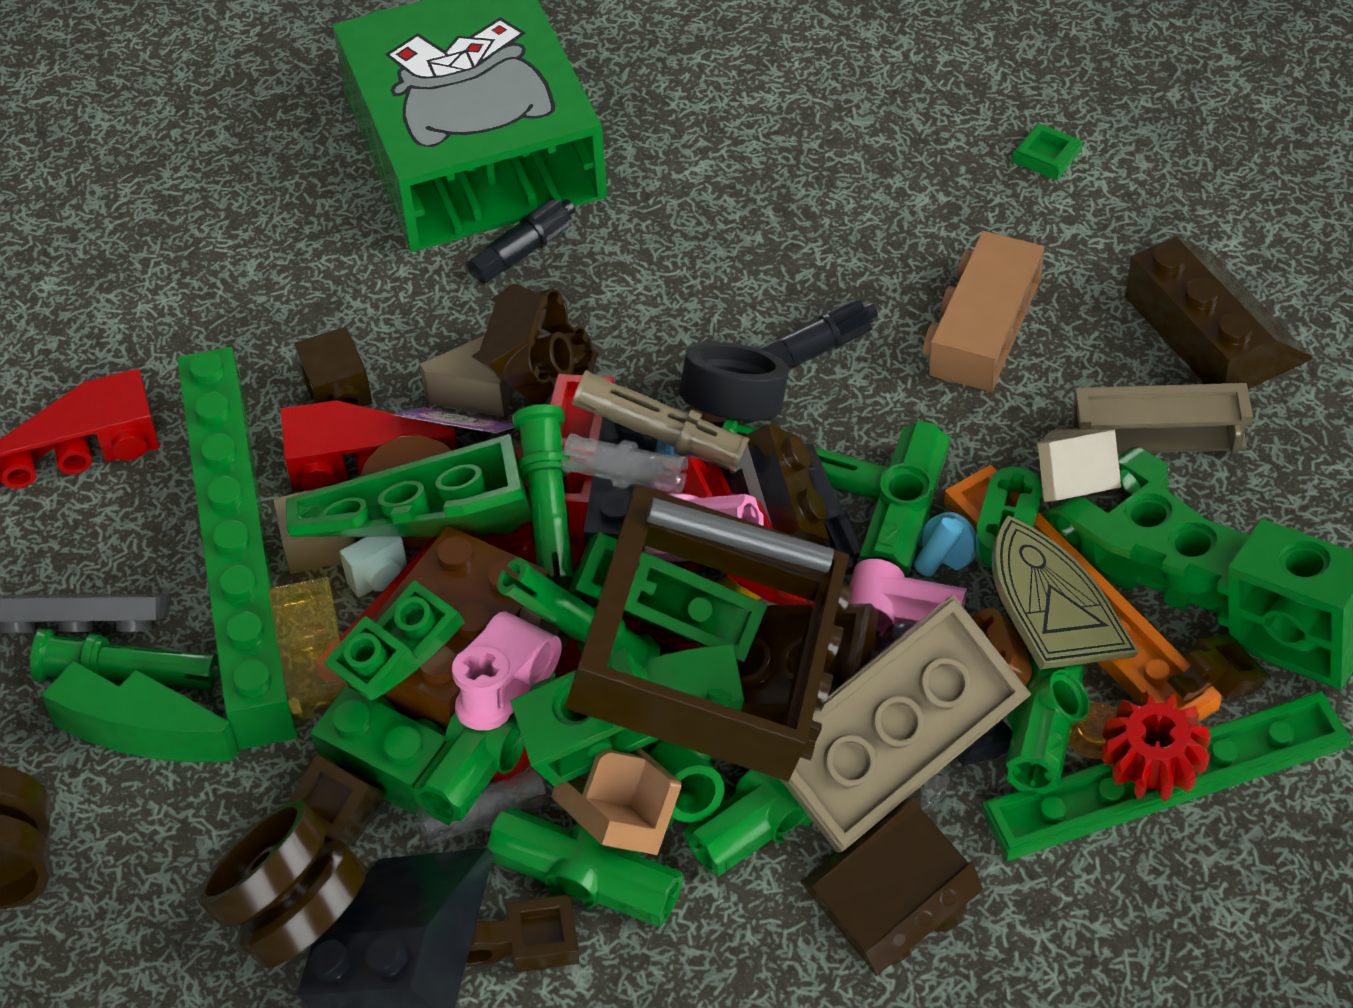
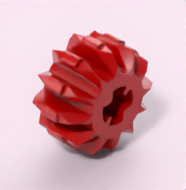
(1154, 766)

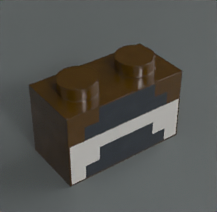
(778, 477)

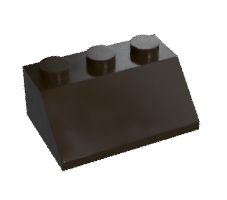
(1209, 316)

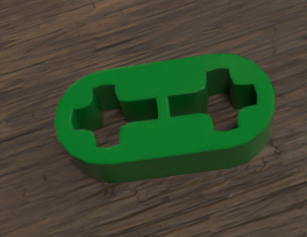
(995, 510)

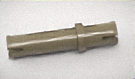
(652, 418)

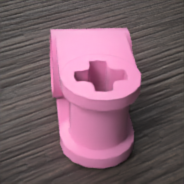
(500, 667)

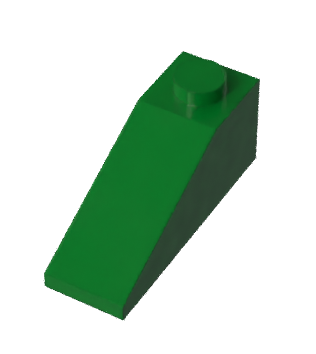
(673, 599)

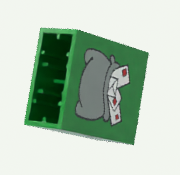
(469, 114)

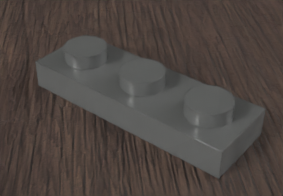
(80, 611)

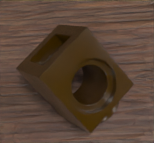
(333, 368)
(339, 798)

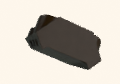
(534, 342)
(895, 886)

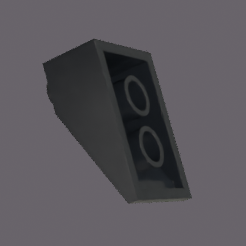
(401, 935)

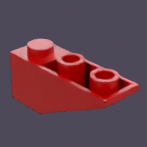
(109, 406)
(323, 433)

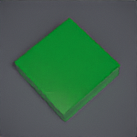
(1047, 151)

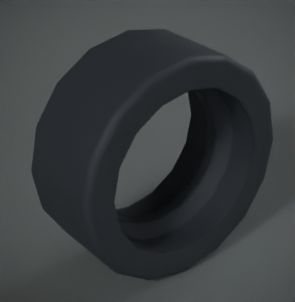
(734, 381)

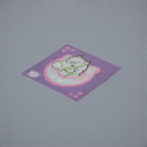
(457, 419)

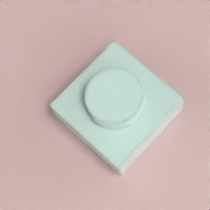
(373, 563)

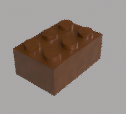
(465, 577)

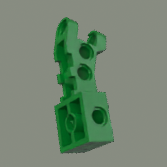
(1273, 589)

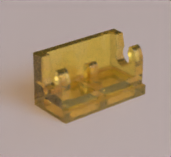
(306, 638)

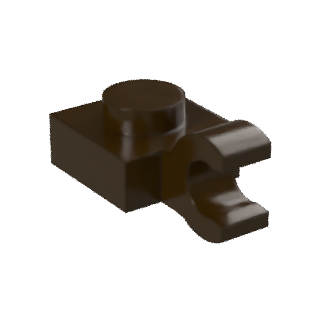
(1221, 664)
(536, 934)

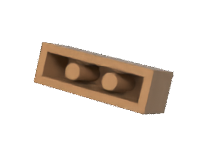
(984, 310)

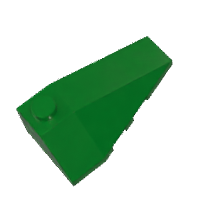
(465, 488)

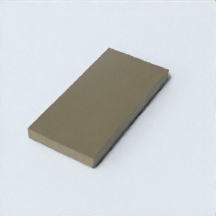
(902, 722)

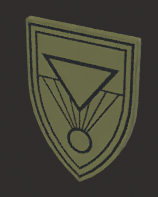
(1054, 601)

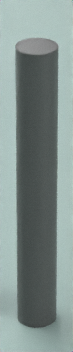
(739, 535)

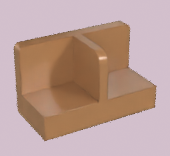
(623, 800)

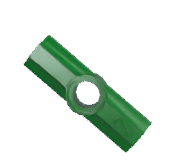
(906, 495)
(1044, 727)
(467, 767)
(745, 822)
(584, 868)

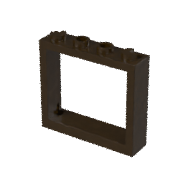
(691, 719)

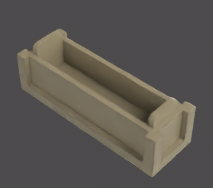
(1168, 416)

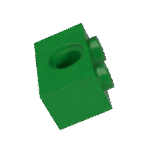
(556, 739)

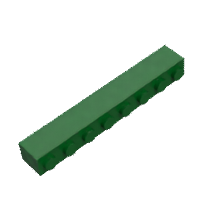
(235, 549)

